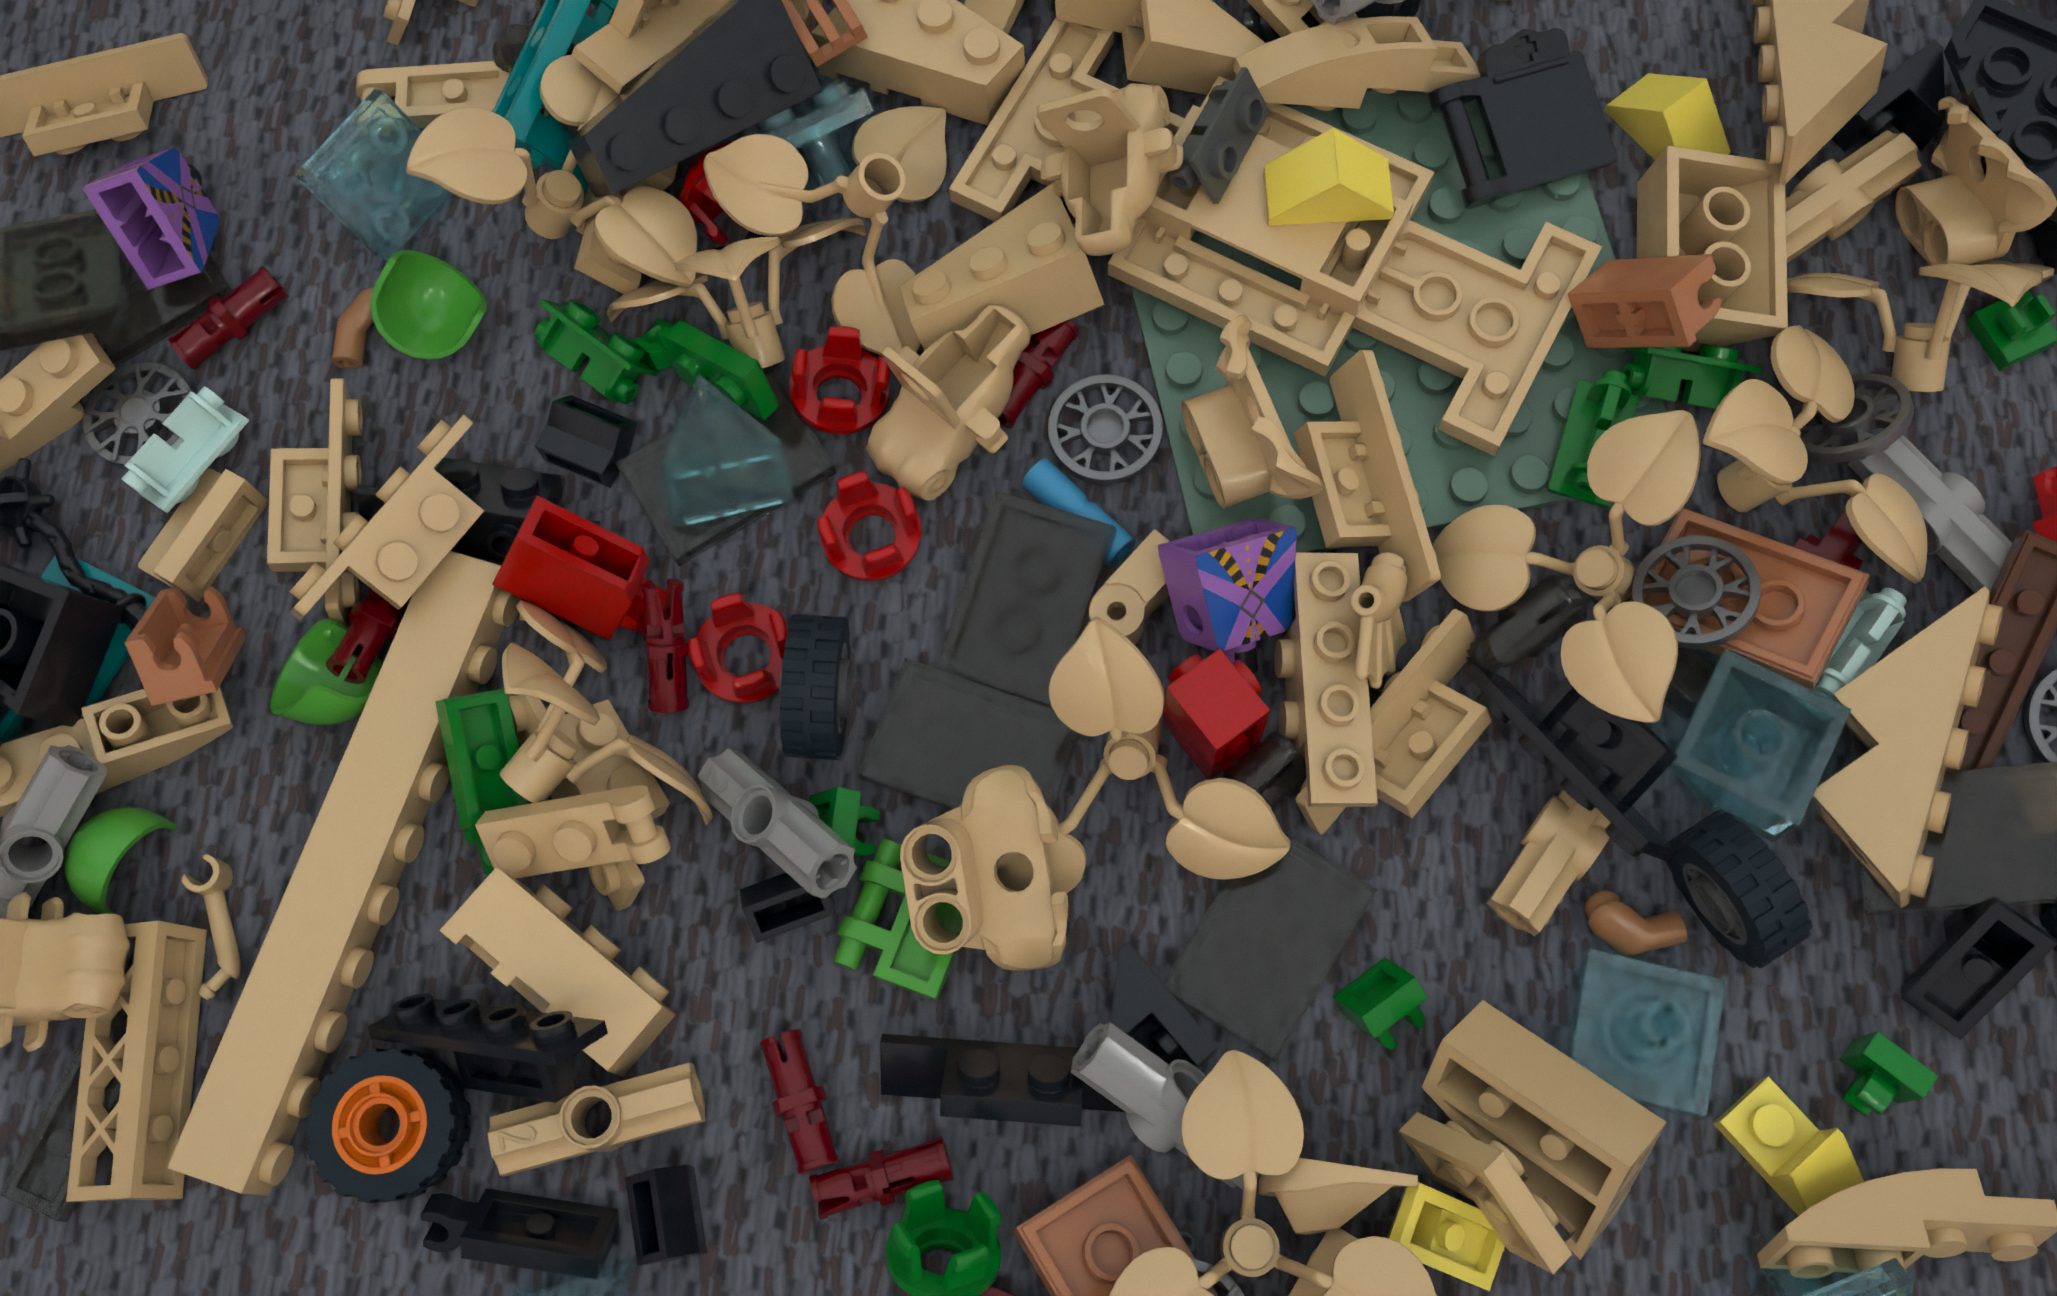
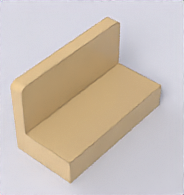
(203, 532)

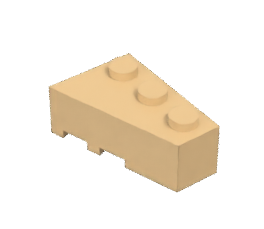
(930, 53)
(1016, 262)
(560, 967)
(1560, 1120)

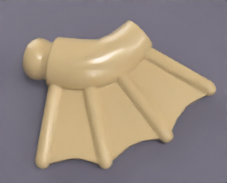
(1381, 622)

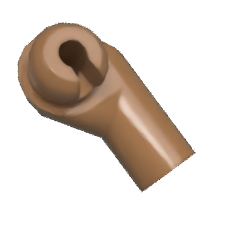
(352, 332)
(1627, 930)

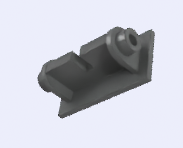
(1228, 129)

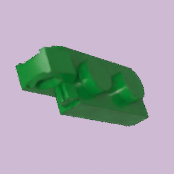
(724, 367)
(477, 745)

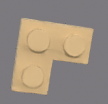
(1493, 1181)

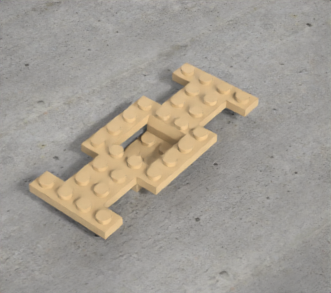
(1368, 275)

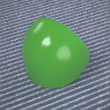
(425, 305)
(310, 691)
(101, 845)

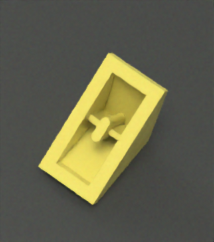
(1670, 112)
(1328, 183)

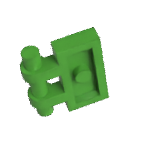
(902, 957)

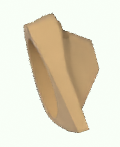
(1328, 1194)

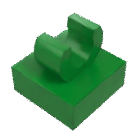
(2016, 331)
(840, 811)
(1381, 999)
(1883, 1074)

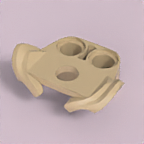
(1967, 212)
(1241, 433)
(1015, 927)

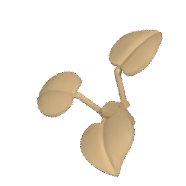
(897, 158)
(477, 160)
(750, 326)
(1924, 348)
(1761, 433)
(1632, 651)
(1112, 687)
(548, 752)
(1250, 1125)

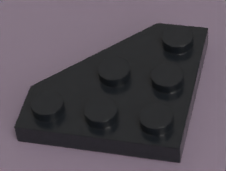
(2009, 80)

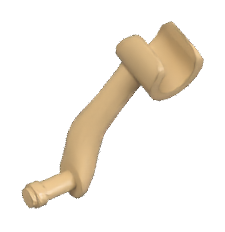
(220, 924)

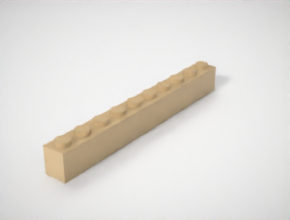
(343, 885)

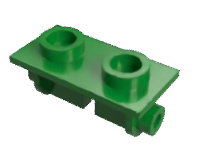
(614, 359)
(1709, 377)
(1591, 413)

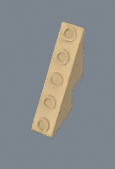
(1168, 40)
(1815, 72)
(1909, 722)

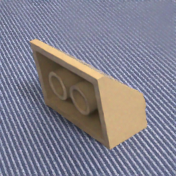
(1725, 209)

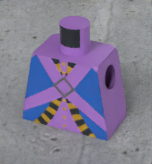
(157, 216)
(1232, 585)

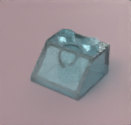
(1757, 745)

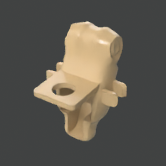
(1109, 160)
(948, 402)
(57, 967)

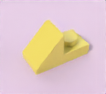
(1788, 1148)
(1447, 1235)

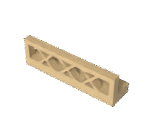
(151, 1064)

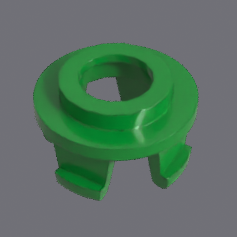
(932, 1226)

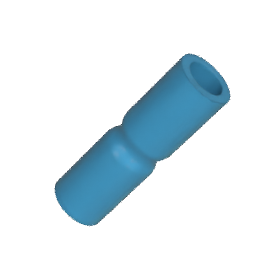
(1058, 491)

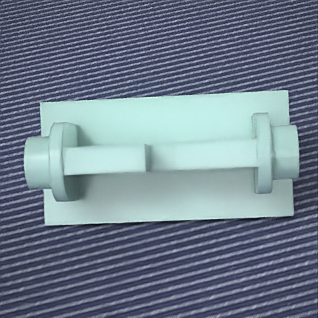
(172, 473)
(1864, 639)

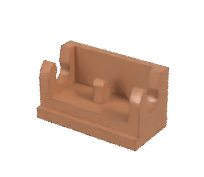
(1644, 302)
(182, 652)

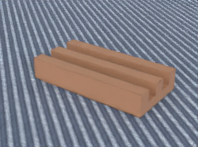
(837, 43)

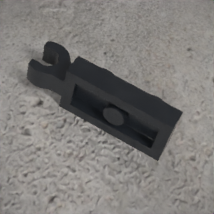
(523, 1231)

